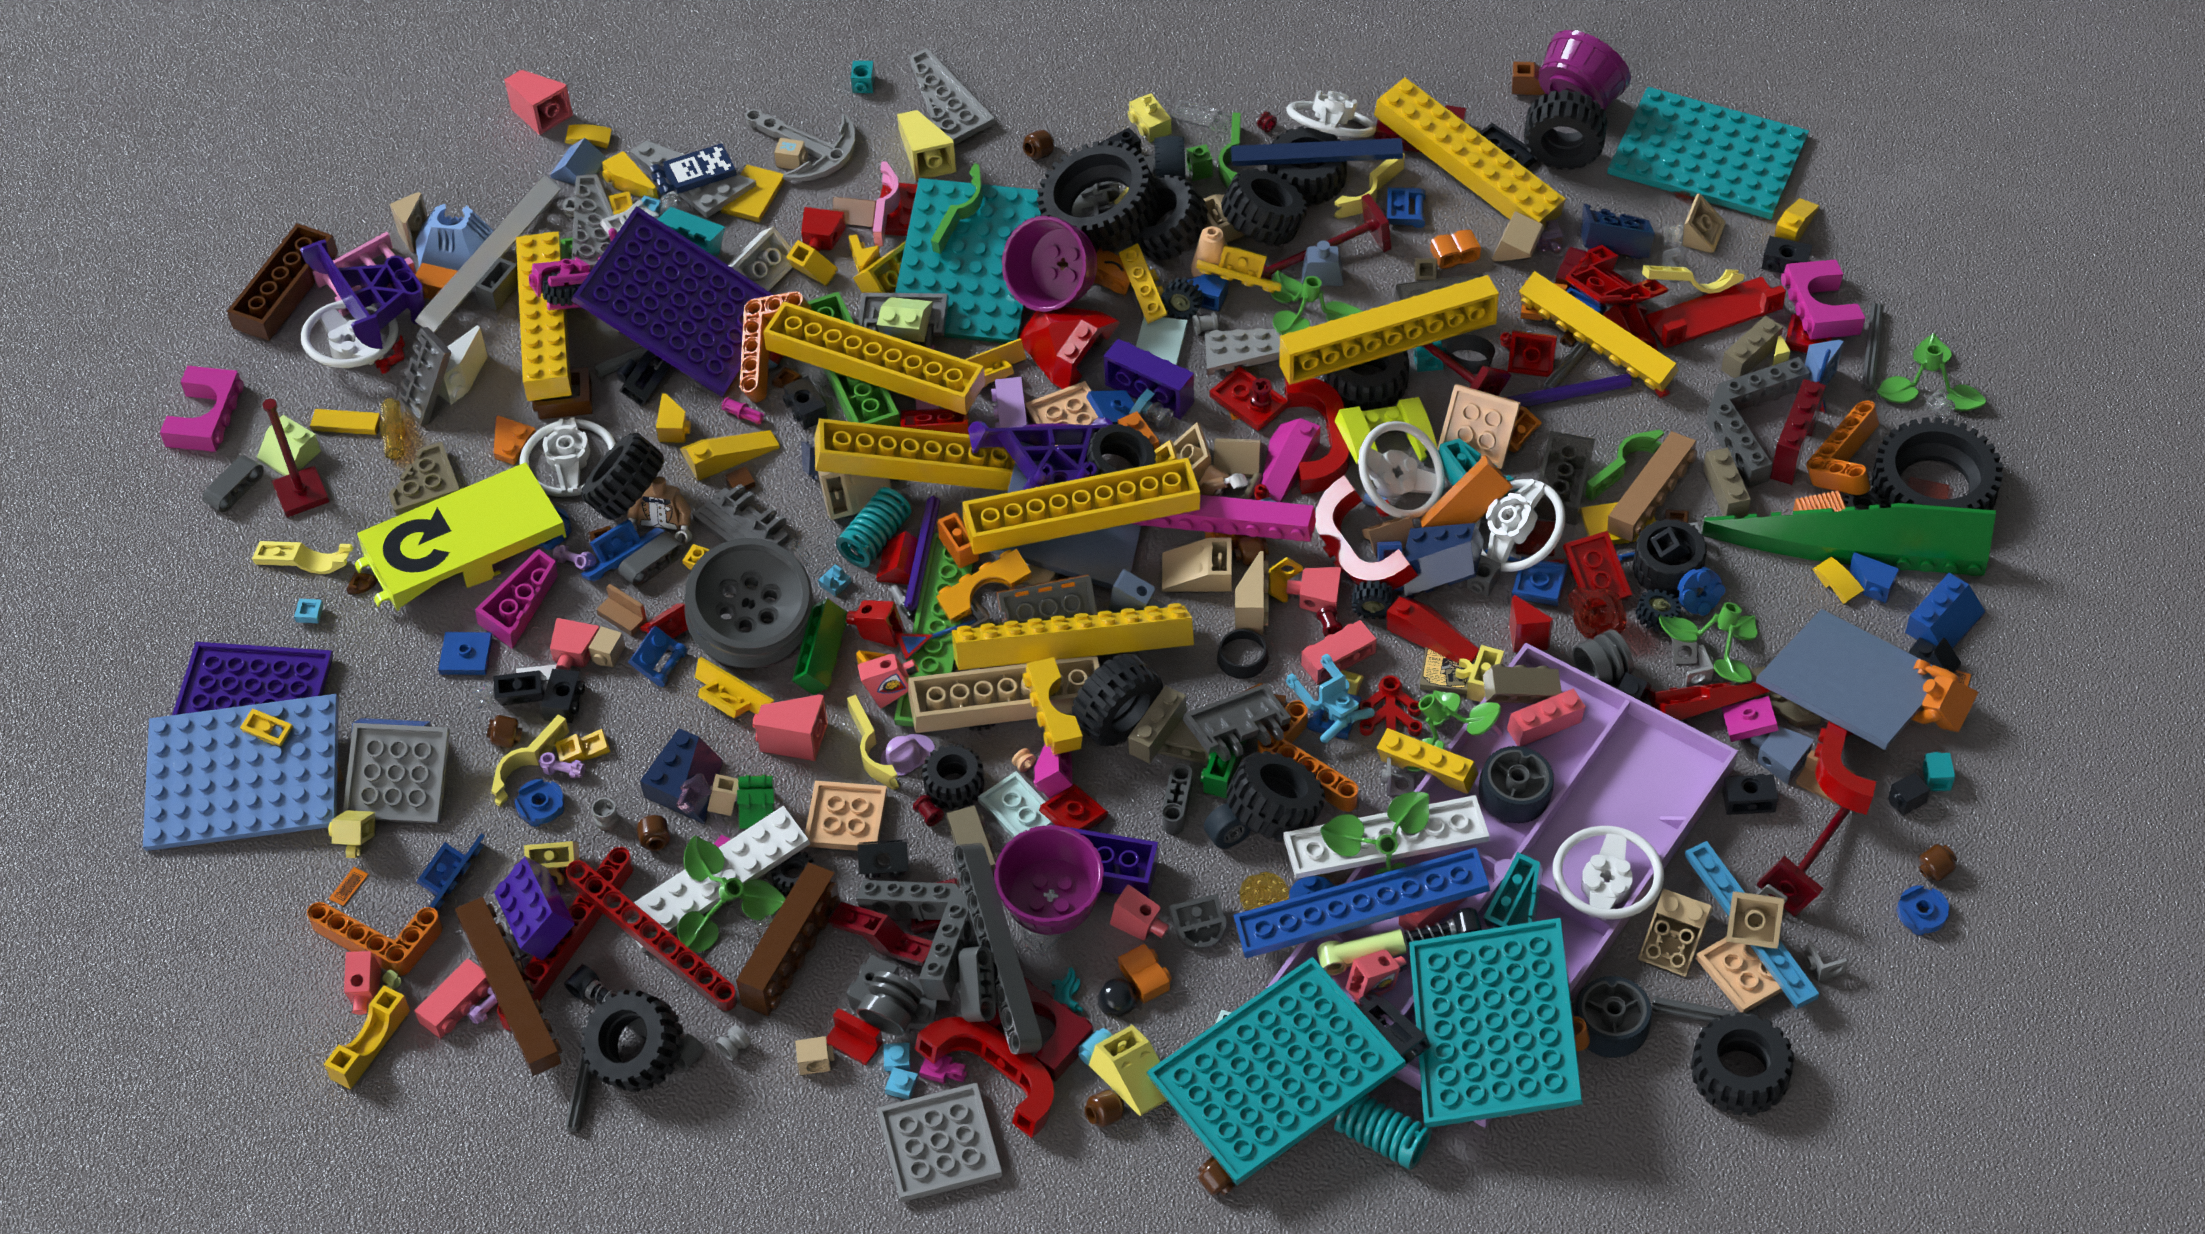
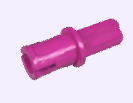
(742, 410)

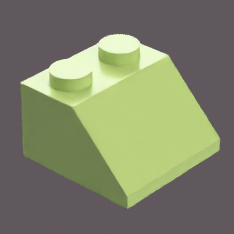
(905, 318)
(300, 440)

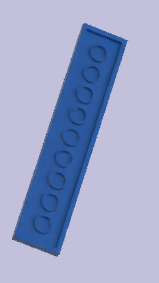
(1361, 902)

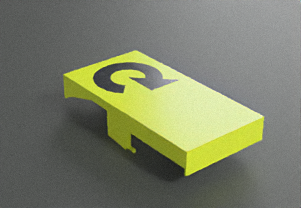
(459, 535)

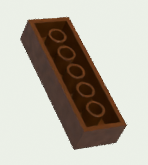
(278, 285)
(788, 939)

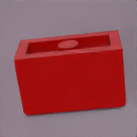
(670, 621)
(854, 1037)

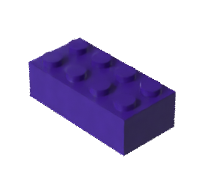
(1139, 370)
(1125, 861)
(533, 908)

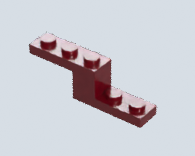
(881, 933)

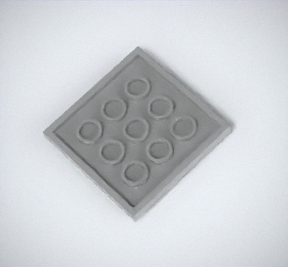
(397, 772)
(939, 1142)

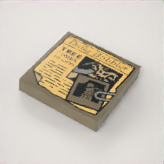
(1439, 674)

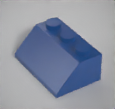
(1946, 612)

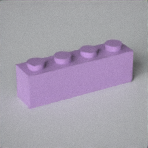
(1010, 403)

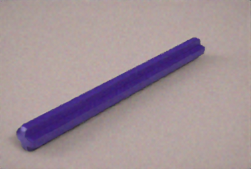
(1573, 390)
(922, 553)

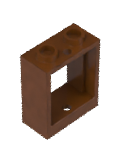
(570, 406)

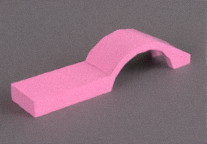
(886, 204)

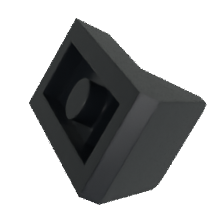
(1939, 655)

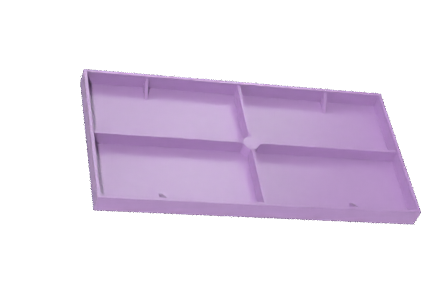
(1612, 769)

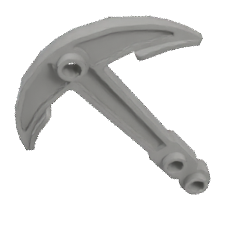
(830, 156)

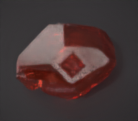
(1597, 611)

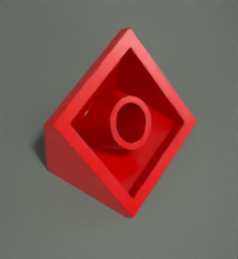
(1532, 353)
(897, 559)
(1529, 625)

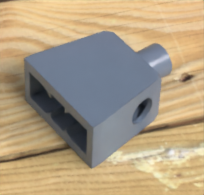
(1324, 263)
(1133, 593)
(1783, 752)

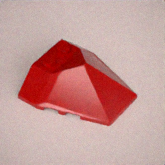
(1604, 286)
(1062, 338)

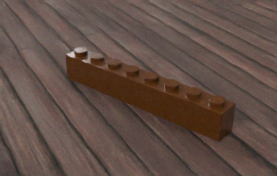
(508, 986)

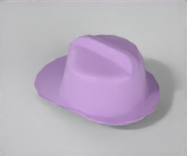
(907, 752)

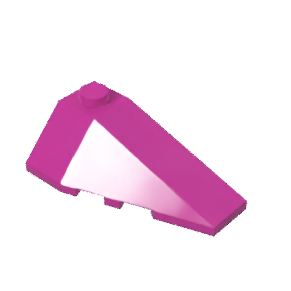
(1288, 446)

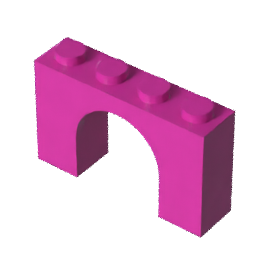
(1818, 318)
(208, 430)

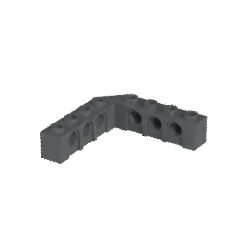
(1743, 393)
(931, 902)

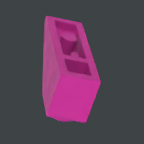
(1053, 772)

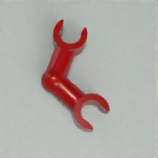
(398, 356)

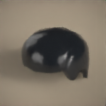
(1117, 997)

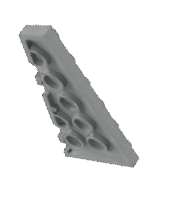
(947, 100)
(704, 199)
(589, 209)
(1240, 347)

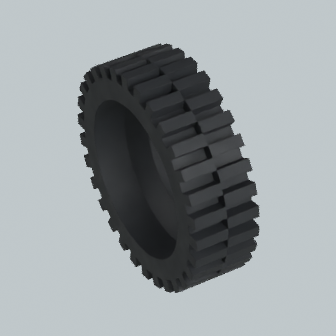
(1093, 167)
(1938, 443)

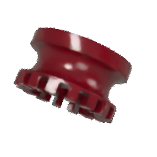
(1266, 122)

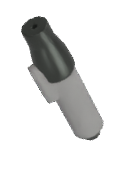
(900, 598)

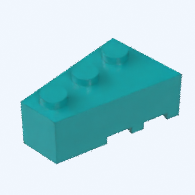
(696, 229)
(1459, 459)
(1517, 895)

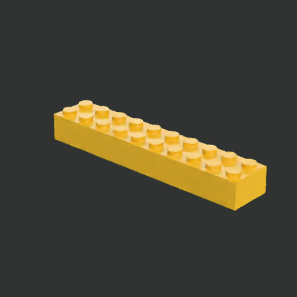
(1466, 154)
(1388, 329)
(542, 330)
(874, 357)
(909, 455)
(1081, 505)
(1072, 636)

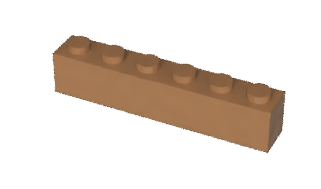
(1652, 486)

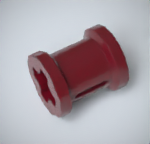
(1259, 391)
(1329, 621)
(926, 808)

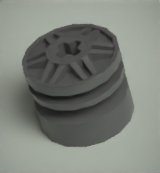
(1604, 657)
(889, 1003)

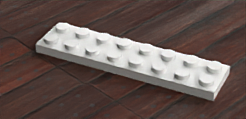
(1449, 826)
(745, 858)

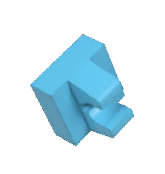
(834, 580)

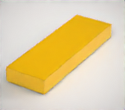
(345, 421)

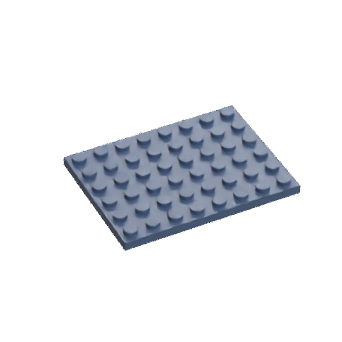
(228, 785)

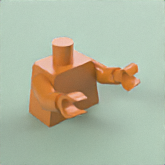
(1946, 698)

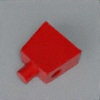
(822, 228)
(877, 621)

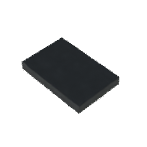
(1508, 144)

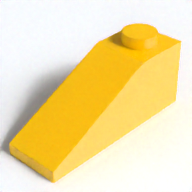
(627, 176)
(1796, 220)

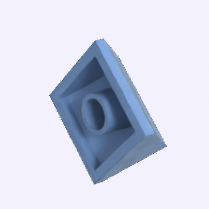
(578, 160)
(1815, 358)

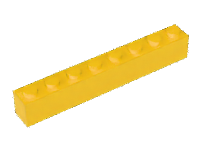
(1598, 331)

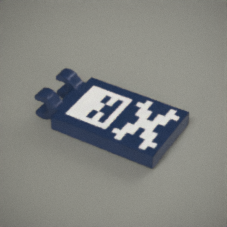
(693, 170)

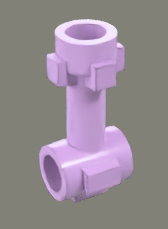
(582, 561)
(550, 766)
(478, 1013)

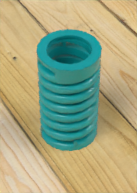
(873, 527)
(1406, 1139)

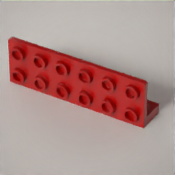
(1715, 311)

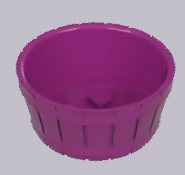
(1584, 65)
(1033, 267)
(1044, 861)

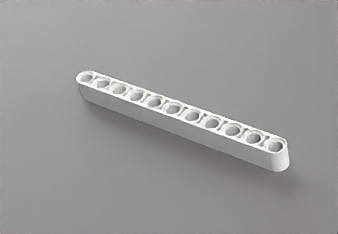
(484, 257)

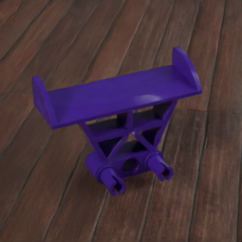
(373, 279)
(1044, 439)

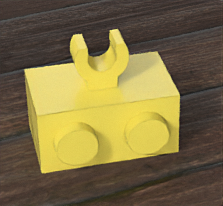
(1149, 117)
(1485, 659)
(352, 829)
(553, 856)

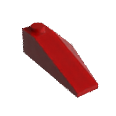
(1428, 629)

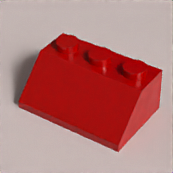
(935, 420)

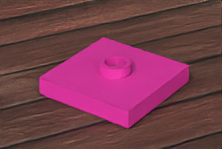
(1750, 719)

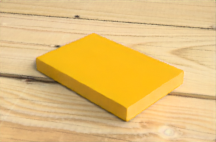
(757, 200)
(1596, 521)

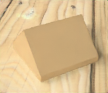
(409, 216)
(1702, 226)
(1518, 238)
(1194, 446)
(1237, 456)
(1755, 919)

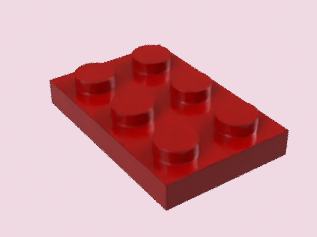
(898, 221)
(1236, 396)
(1597, 564)

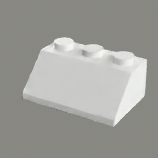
(764, 259)

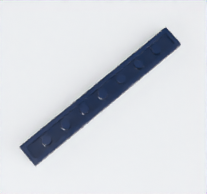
(1317, 152)

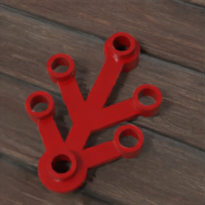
(1391, 710)

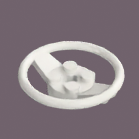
(1332, 111)
(344, 345)
(565, 452)
(1397, 473)
(1523, 519)
(1610, 867)

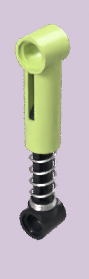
(1337, 956)

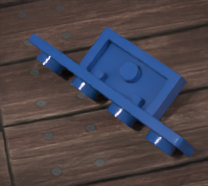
(616, 546)
(444, 868)

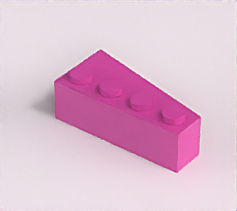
(517, 598)

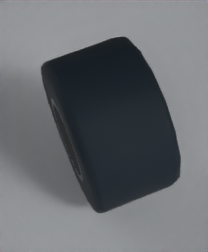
(1225, 828)

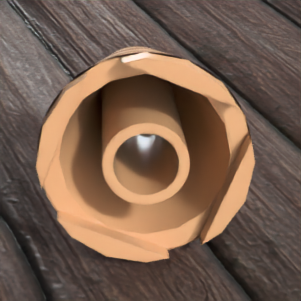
(1208, 248)

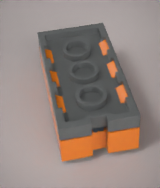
(1048, 599)

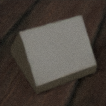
(1425, 268)

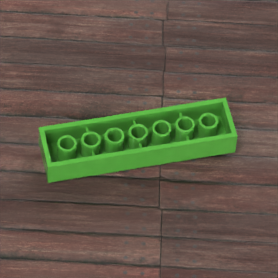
(858, 399)

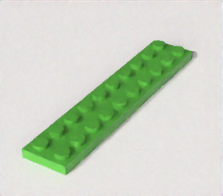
(937, 653)

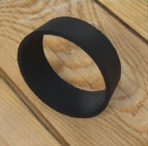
(1472, 343)
(1242, 671)

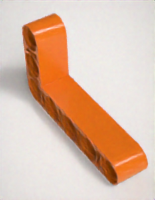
(754, 355)
(1830, 465)
(1338, 785)
(372, 940)

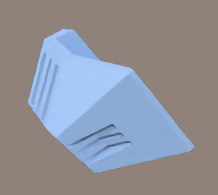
(450, 240)

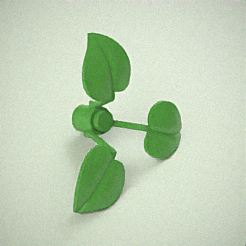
(1310, 290)
(1932, 355)
(1728, 620)
(1445, 705)
(1345, 831)
(705, 860)

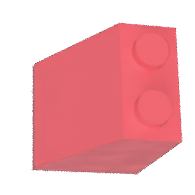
(538, 100)
(792, 727)

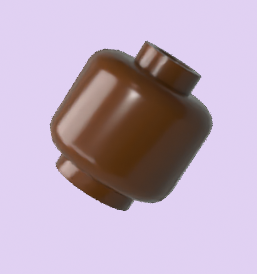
(1038, 144)
(1249, 548)
(504, 731)
(653, 832)
(1937, 862)
(1104, 1108)
(1214, 1178)

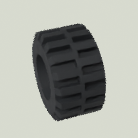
(953, 792)

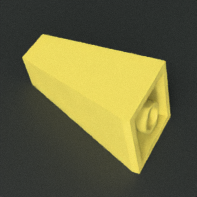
(926, 146)

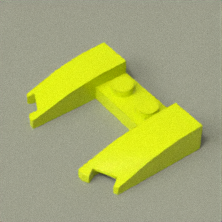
(1357, 424)

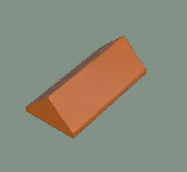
(1469, 496)

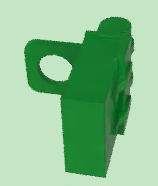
(755, 799)

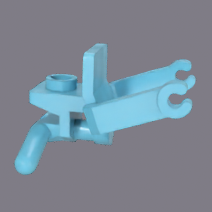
(1332, 699)

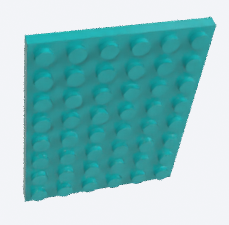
(1708, 151)
(972, 259)
(1495, 1023)
(1275, 1070)

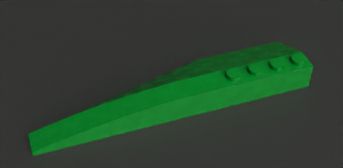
(1900, 536)

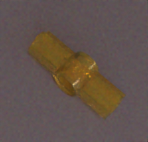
(392, 429)

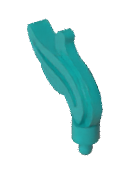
(1066, 989)

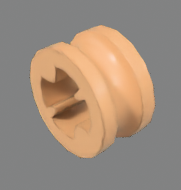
(1023, 760)

